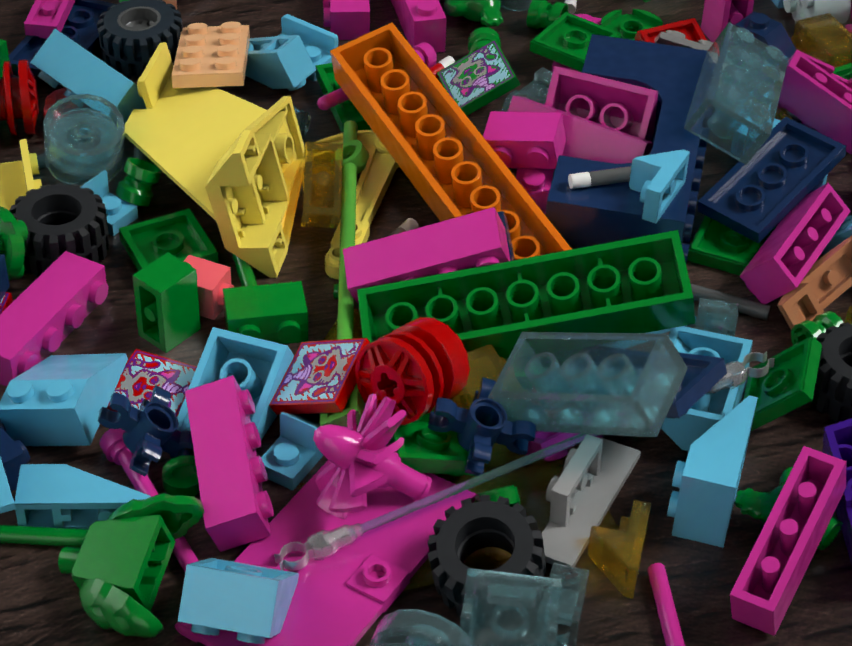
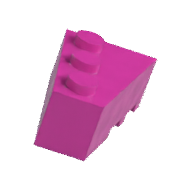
(818, 97)

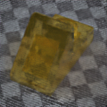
(621, 550)

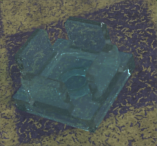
(510, 609)

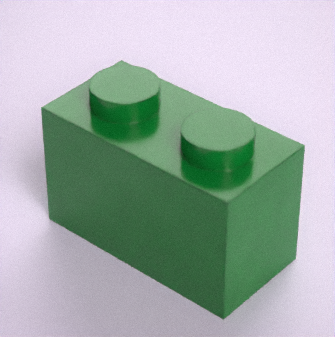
(166, 302)
(268, 312)

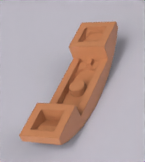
(820, 287)

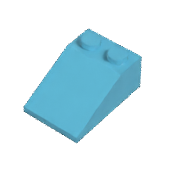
(253, 362)
(60, 399)
(711, 478)

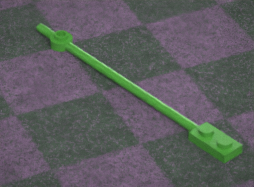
(354, 161)

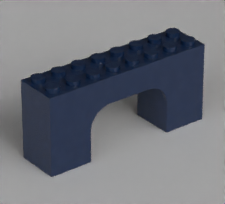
(614, 210)

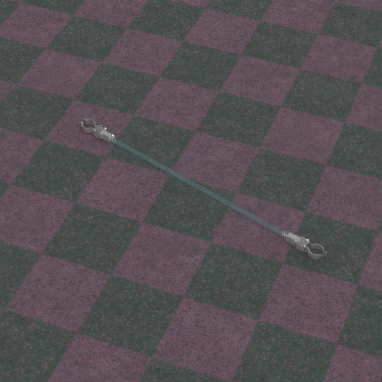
(326, 543)

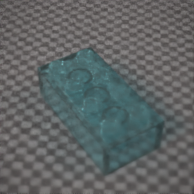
(737, 93)
(591, 382)

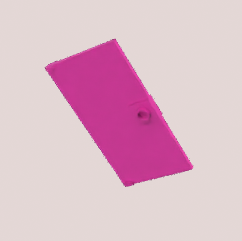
(351, 589)

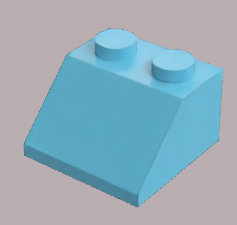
(236, 599)

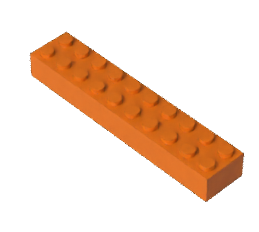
(436, 139)

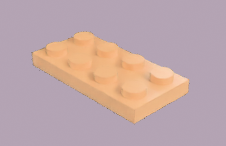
(211, 55)

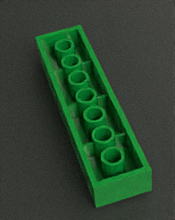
(589, 289)

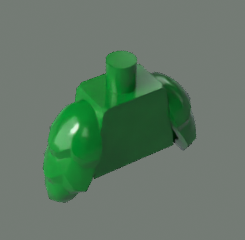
(126, 560)

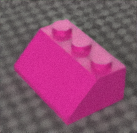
(604, 101)

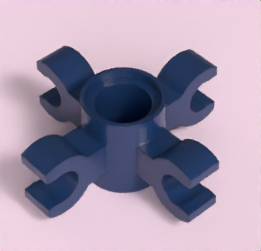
(481, 427)
(147, 429)

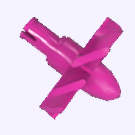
(363, 461)

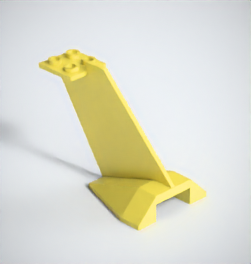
(227, 157)

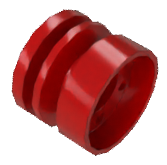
(18, 98)
(414, 367)

